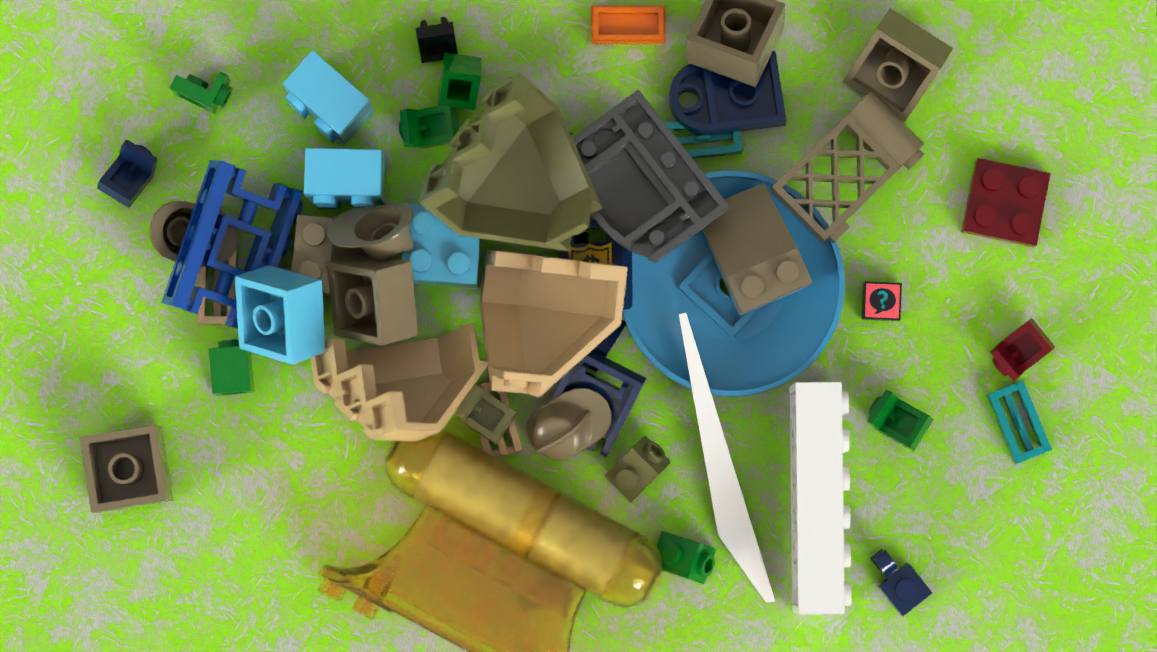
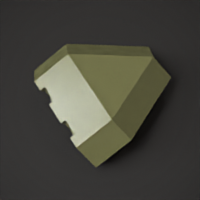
(513, 173)

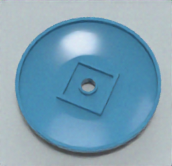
(736, 351)

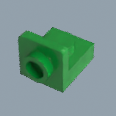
(195, 91)

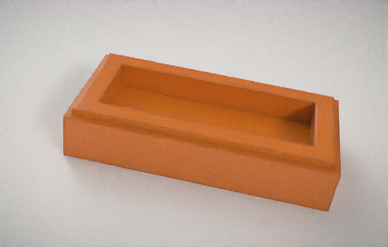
(628, 25)

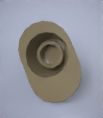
(171, 224)
(375, 229)
(569, 423)

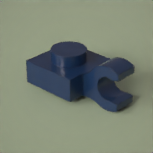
(902, 584)

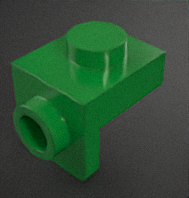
(428, 126)
(898, 420)
(686, 557)

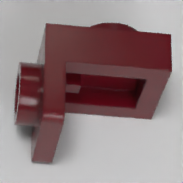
(1021, 350)

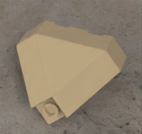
(544, 316)
(401, 387)

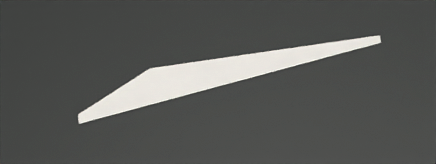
(727, 499)

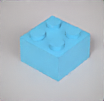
(328, 98)
(344, 177)
(440, 254)
(280, 314)

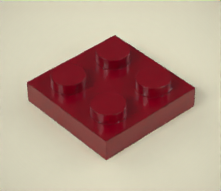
(1006, 202)

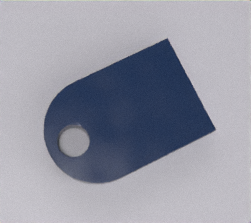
(728, 103)

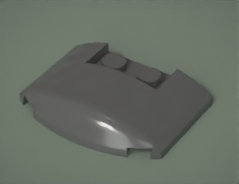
(645, 180)

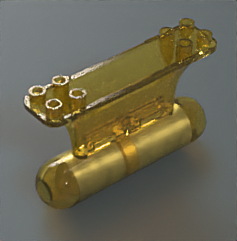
(499, 555)

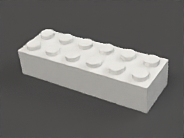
(817, 498)

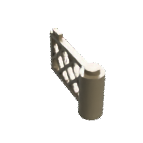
(885, 139)

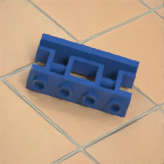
(207, 230)

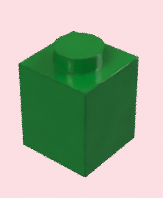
(459, 81)
(230, 369)

